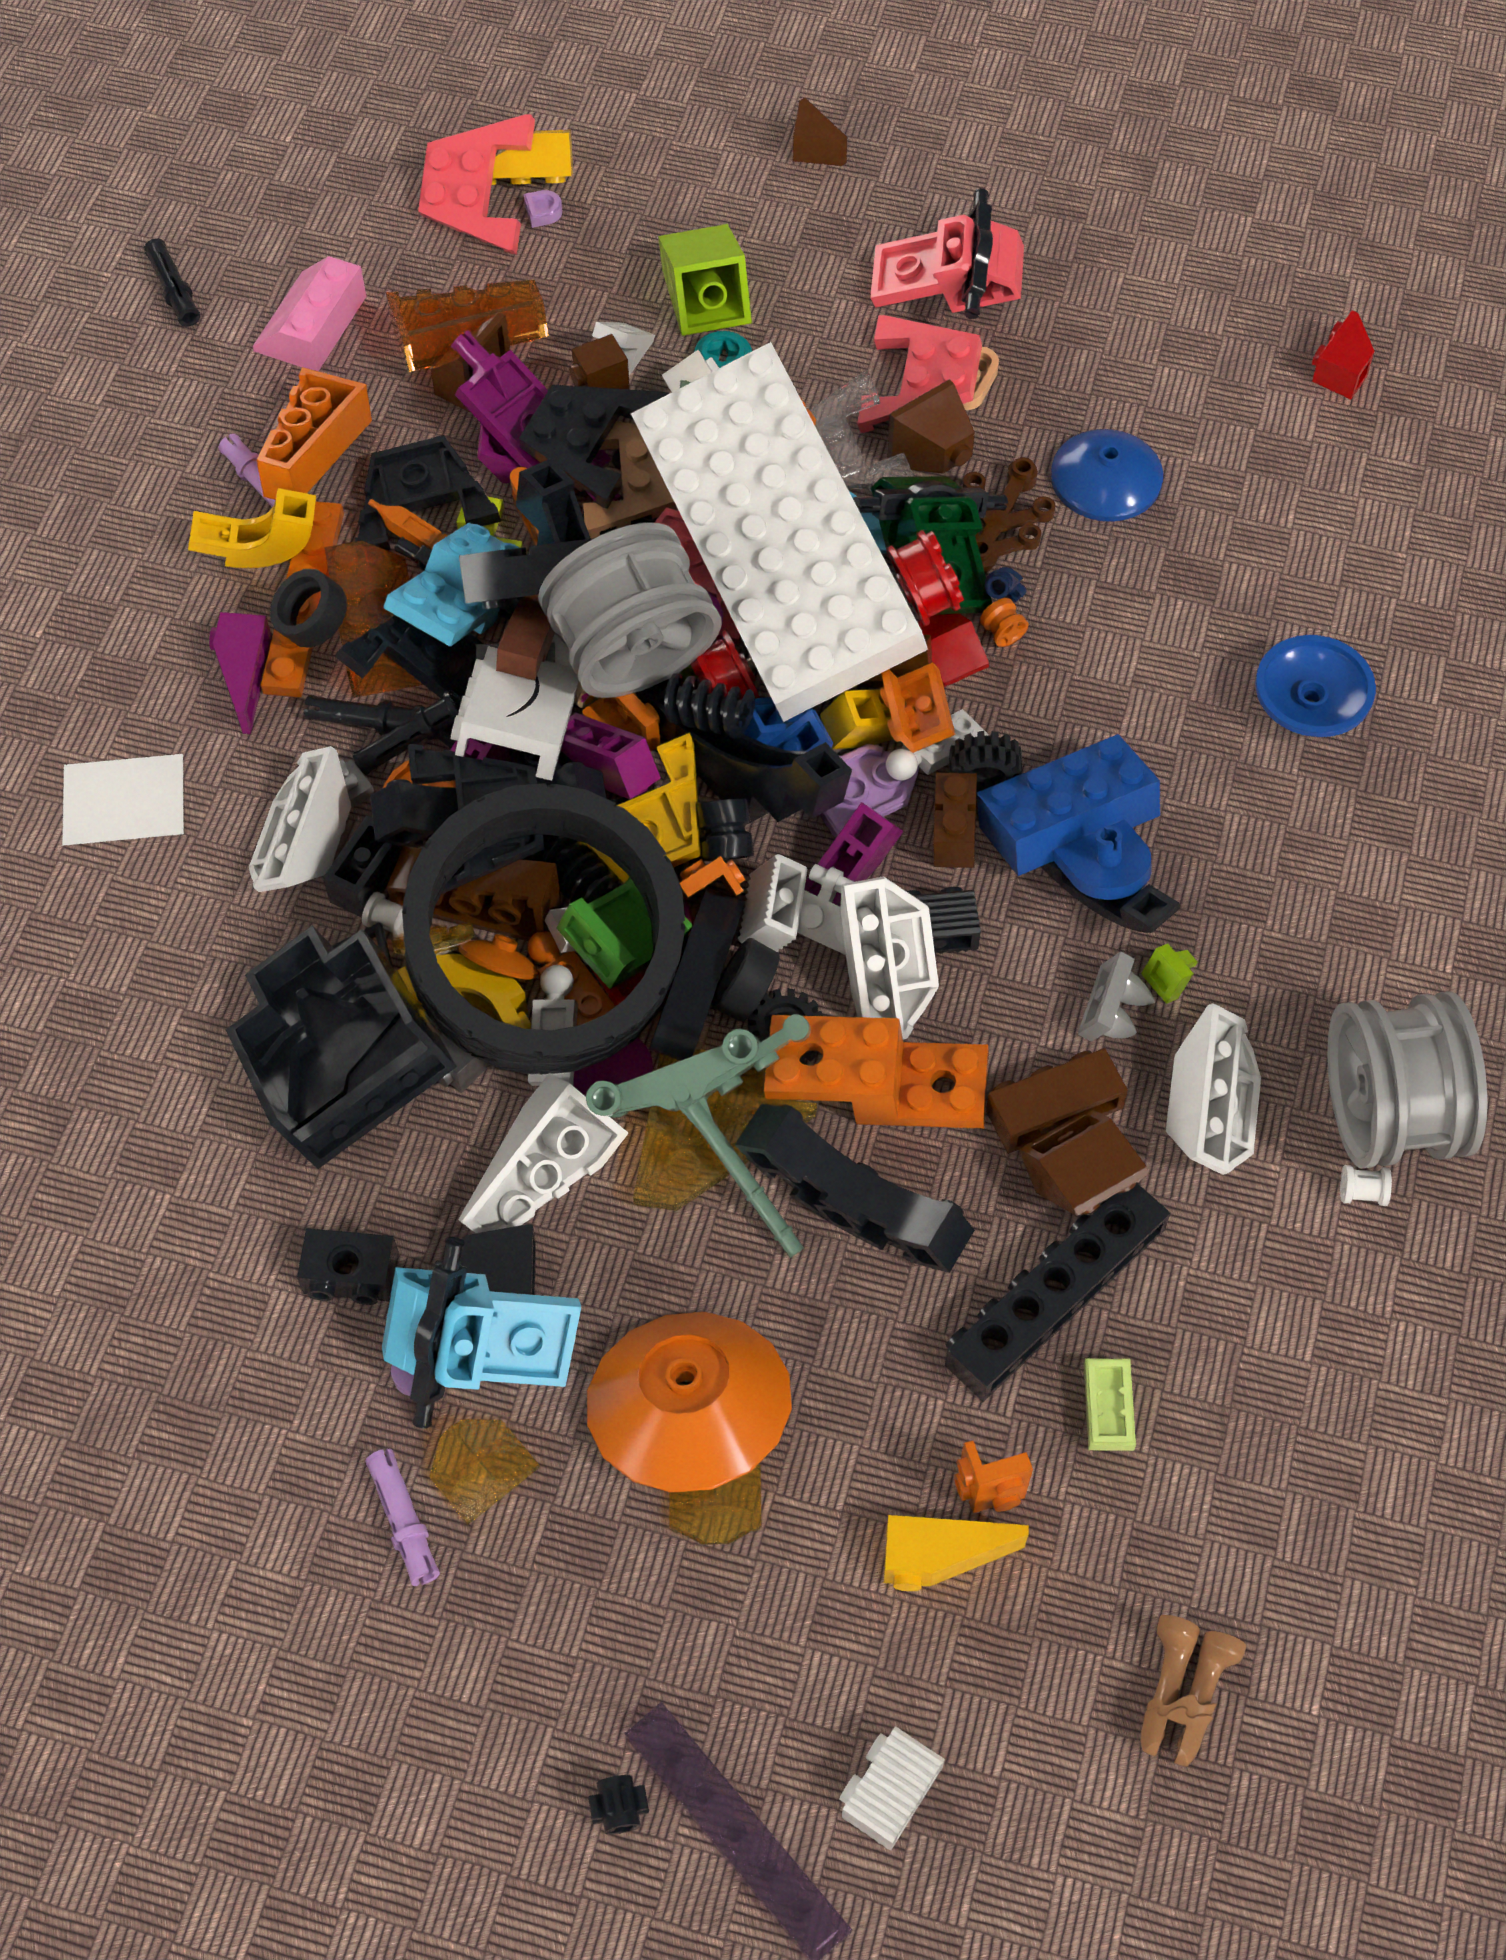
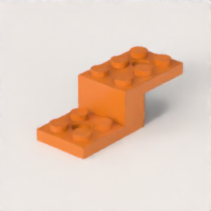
(881, 1073)

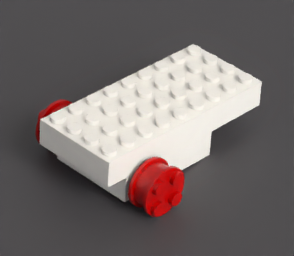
(787, 540)

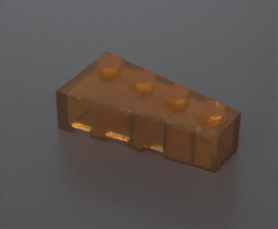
(432, 322)

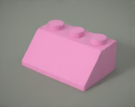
(314, 314)

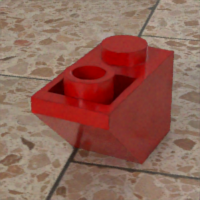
(1345, 359)

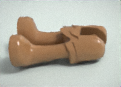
(1193, 1710)

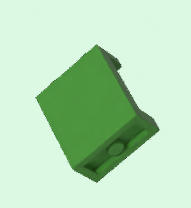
(612, 933)

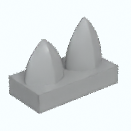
(1113, 986)

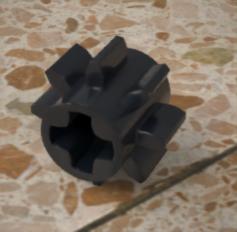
(618, 1804)

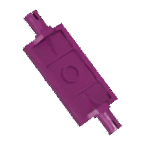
(504, 398)

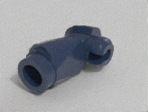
(1004, 583)

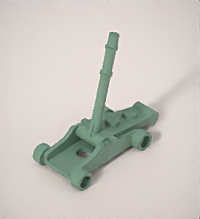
(687, 1088)

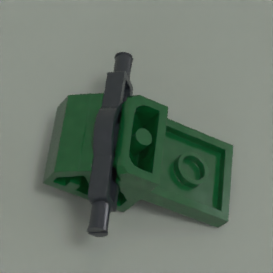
(949, 511)

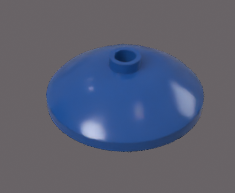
(1106, 475)
(1318, 671)

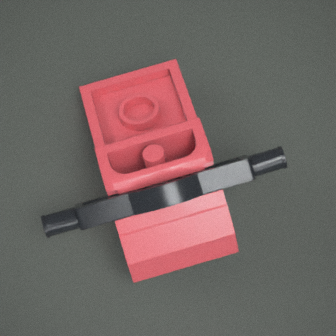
(965, 260)

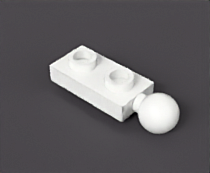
(903, 764)
(555, 1011)

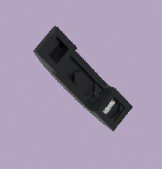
(1138, 912)

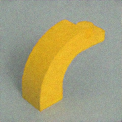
(257, 540)
(484, 989)

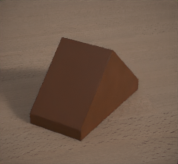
(817, 138)

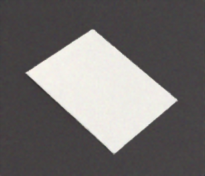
(123, 799)

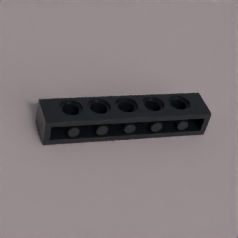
(987, 1369)

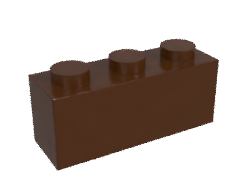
(1054, 1096)

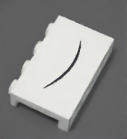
(517, 710)

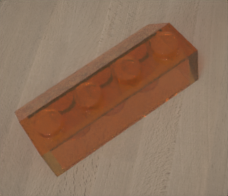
(367, 578)

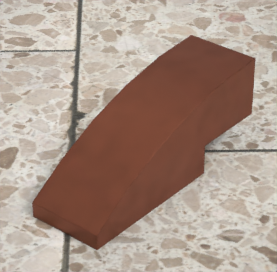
(525, 640)

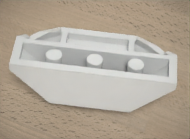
(302, 824)
(888, 951)
(1215, 1092)

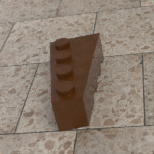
(502, 902)

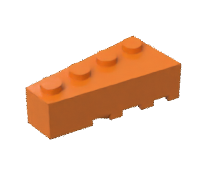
(312, 431)

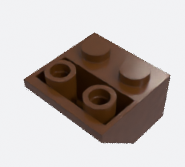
(1082, 1163)

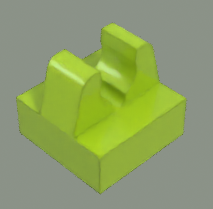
(1169, 972)

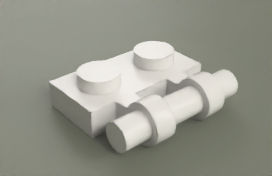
(818, 915)

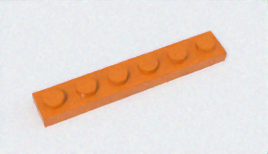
(286, 661)

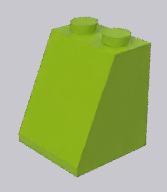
(706, 279)

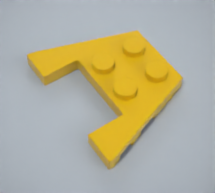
(669, 809)

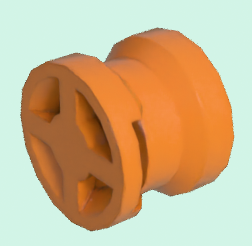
(1004, 622)

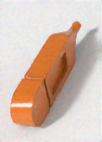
(408, 525)

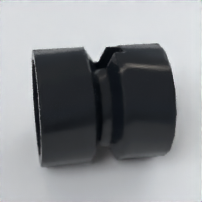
(725, 829)

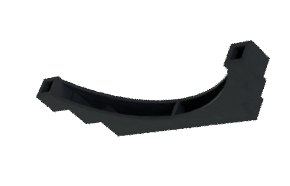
(737, 768)

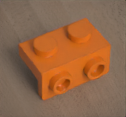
(917, 707)
(627, 714)
(701, 875)
(992, 1484)

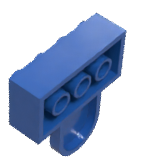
(1079, 817)

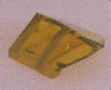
(479, 1465)
(718, 1513)

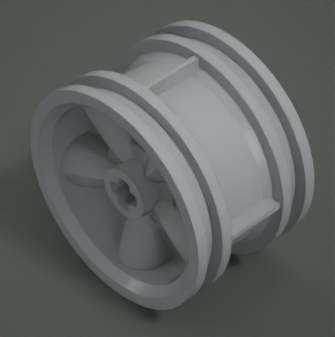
(629, 609)
(1407, 1079)

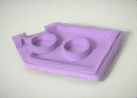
(869, 785)

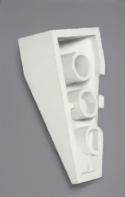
(541, 1156)

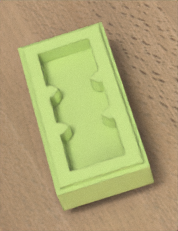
(1109, 1404)

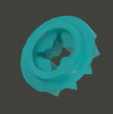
(714, 343)

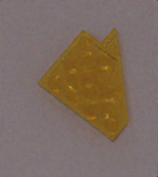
(676, 1157)

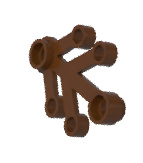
(1020, 478)

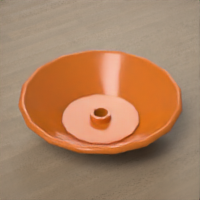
(696, 1431)

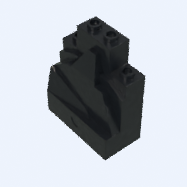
(334, 1042)

